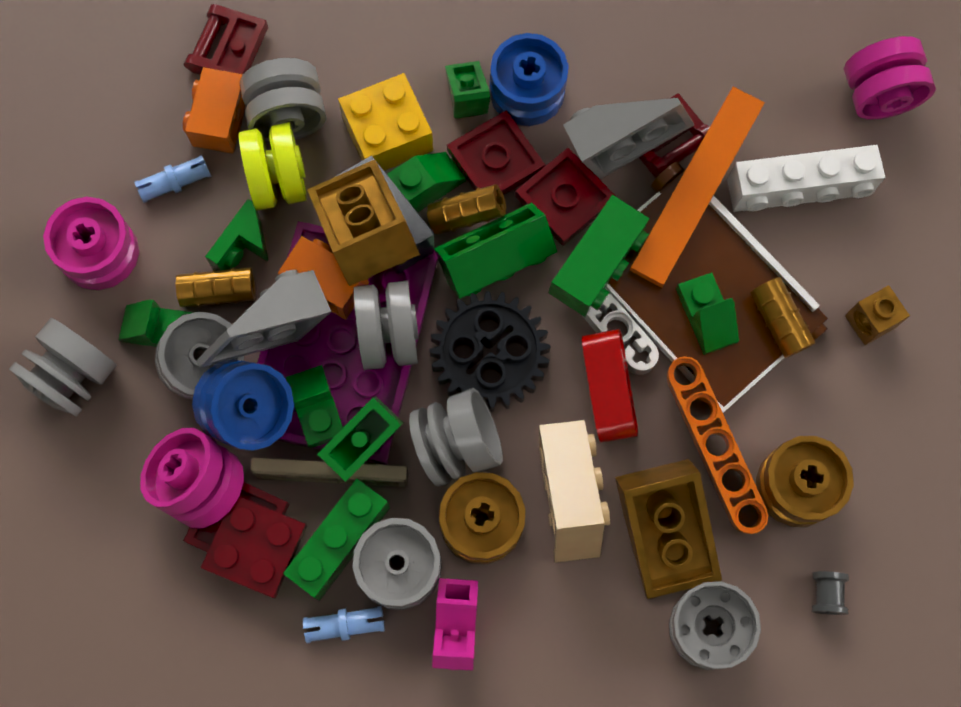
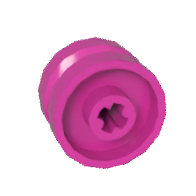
(889, 78)
(91, 243)
(192, 478)

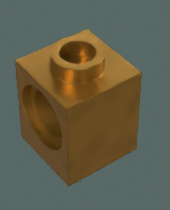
(877, 315)

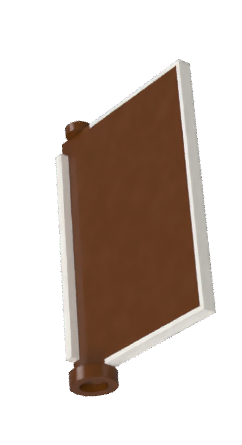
(739, 266)

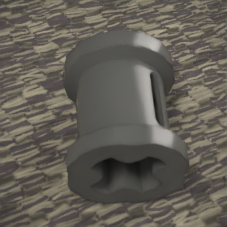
(830, 593)

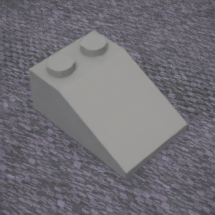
(621, 132)
(276, 319)

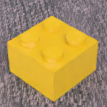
(387, 122)

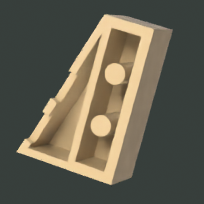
(573, 490)

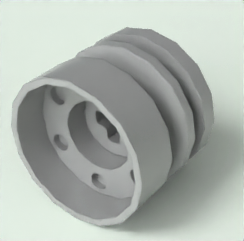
(63, 367)
(455, 437)
(737, 629)

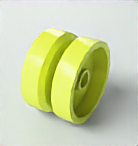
(269, 167)

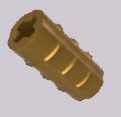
(466, 209)
(215, 287)
(782, 317)

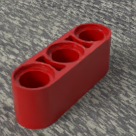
(609, 386)

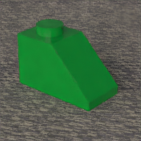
(426, 178)
(360, 438)

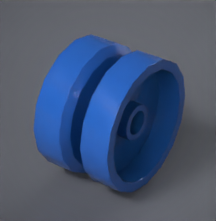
(528, 78)
(243, 404)

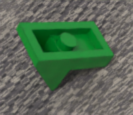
(468, 89)
(241, 233)
(708, 313)
(146, 322)
(315, 406)

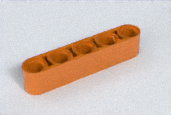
(730, 459)

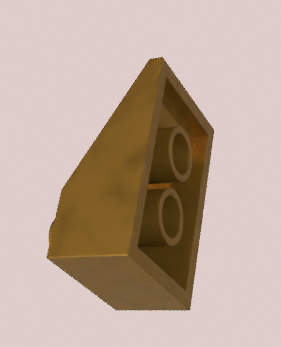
(363, 222)
(669, 527)

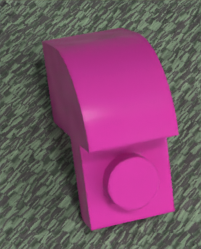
(455, 624)

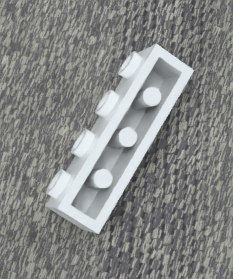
(805, 178)

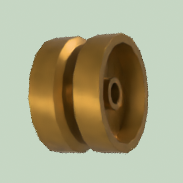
(821, 491)
(482, 495)

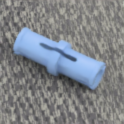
(172, 178)
(343, 624)

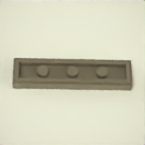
(322, 473)

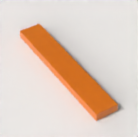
(697, 187)

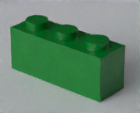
(496, 250)
(600, 256)
(335, 539)

